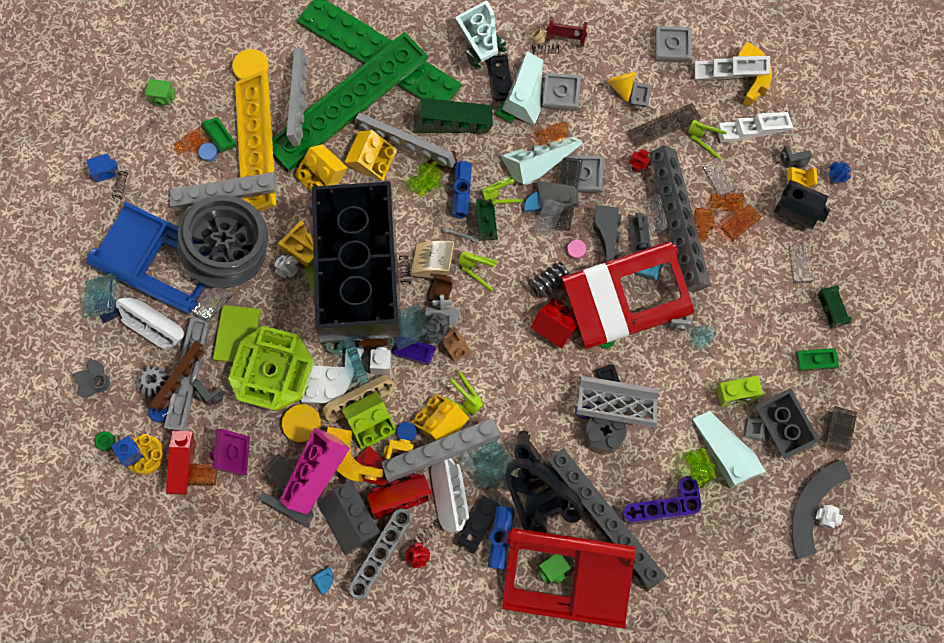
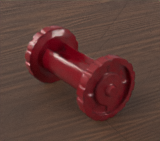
(566, 31)

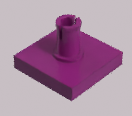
(230, 452)

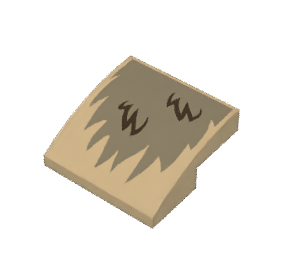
(432, 258)

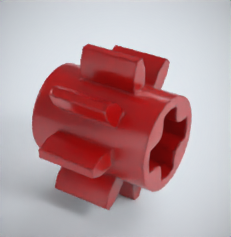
(640, 161)
(417, 555)

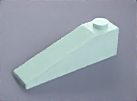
(480, 30)
(526, 90)
(531, 165)
(731, 455)

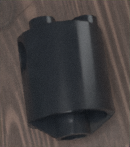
(802, 205)

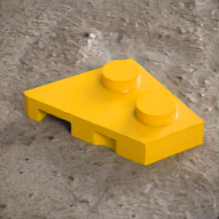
(298, 244)

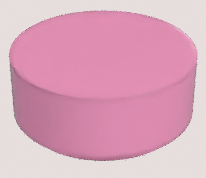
(576, 249)

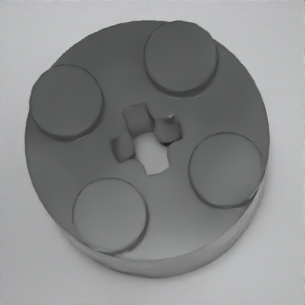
(604, 444)

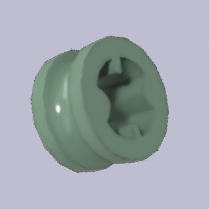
(334, 352)

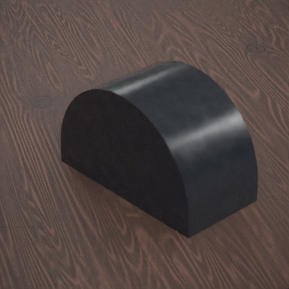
(355, 262)

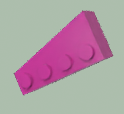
(313, 471)

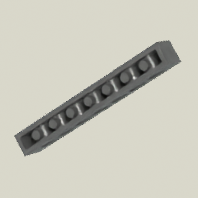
(680, 217)
(605, 517)

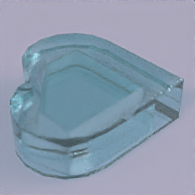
(703, 335)

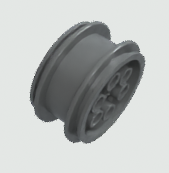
(219, 268)

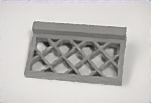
(619, 393)

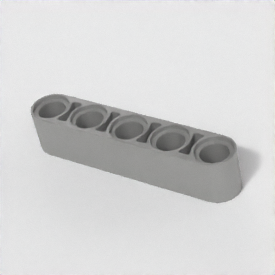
(381, 544)

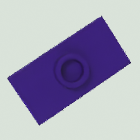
(417, 352)

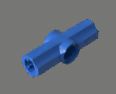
(462, 180)
(499, 551)

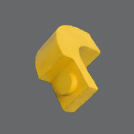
(761, 83)
(349, 466)

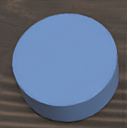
(208, 152)

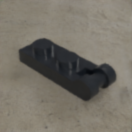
(500, 76)
(478, 524)

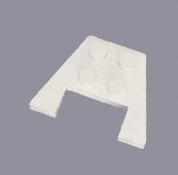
(329, 382)

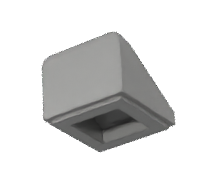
(756, 430)

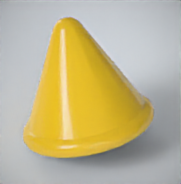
(623, 85)

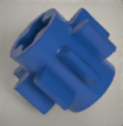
(839, 172)

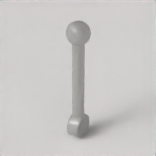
(474, 238)

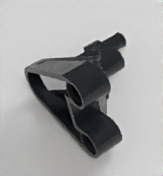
(539, 506)

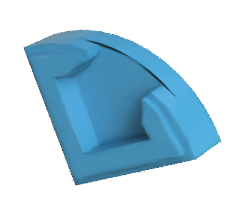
(533, 203)
(324, 580)

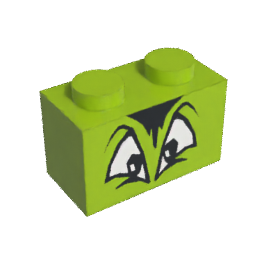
(739, 391)

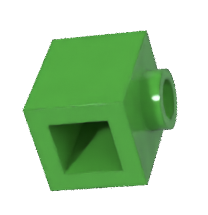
(160, 92)
(554, 569)

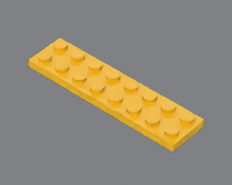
(255, 133)

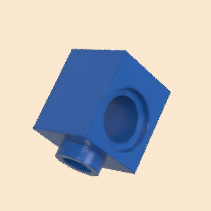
(102, 167)
(127, 451)

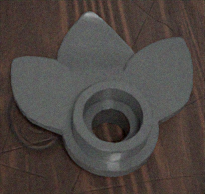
(89, 378)

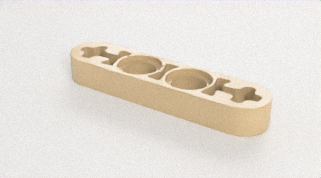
(357, 395)

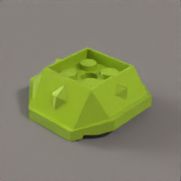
(259, 354)

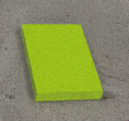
(234, 326)

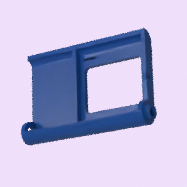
(132, 248)

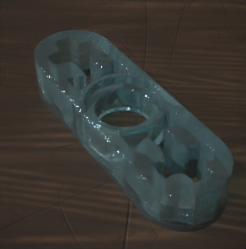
(356, 362)

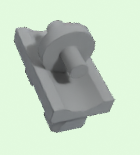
(451, 312)

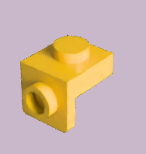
(807, 178)
(401, 446)

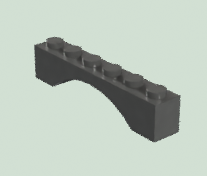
(605, 226)

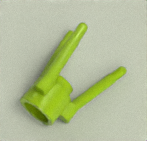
(698, 129)
(491, 192)
(469, 261)
(472, 402)

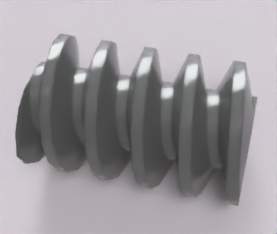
(548, 279)

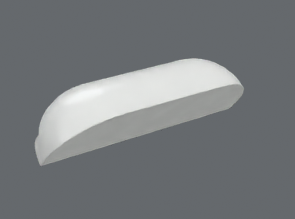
(149, 322)
(449, 495)

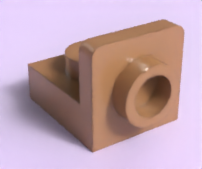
(455, 344)

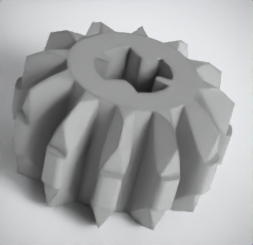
(156, 374)

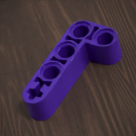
(661, 505)

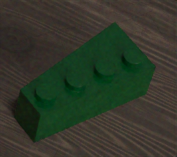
(452, 117)

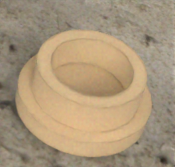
(539, 36)

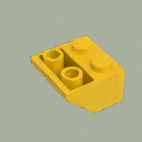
(371, 155)
(320, 168)
(440, 418)

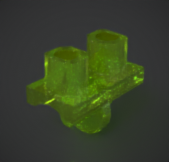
(428, 180)
(702, 469)

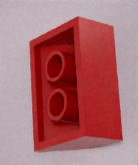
(399, 496)

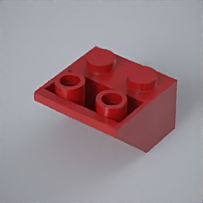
(555, 323)

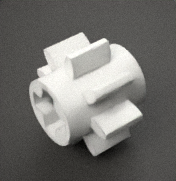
(286, 266)
(829, 517)

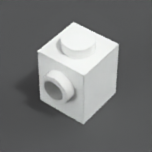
(380, 361)

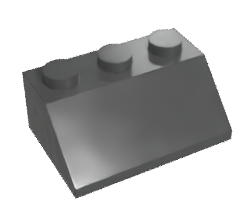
(788, 424)
(349, 517)

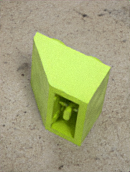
(369, 420)

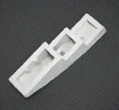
(732, 68)
(754, 127)

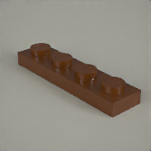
(173, 384)

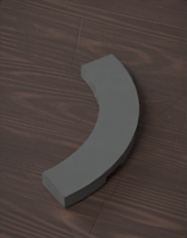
(808, 503)

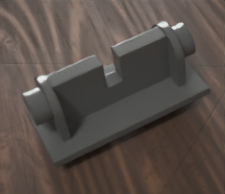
(639, 232)

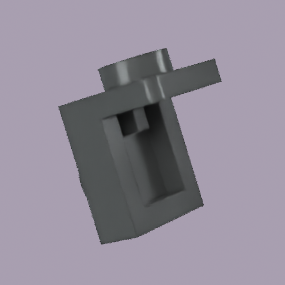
(795, 160)
(202, 393)

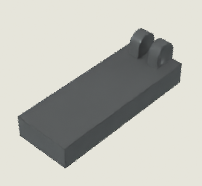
(303, 519)

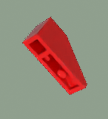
(180, 462)

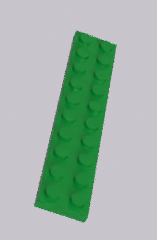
(364, 43)
(351, 98)

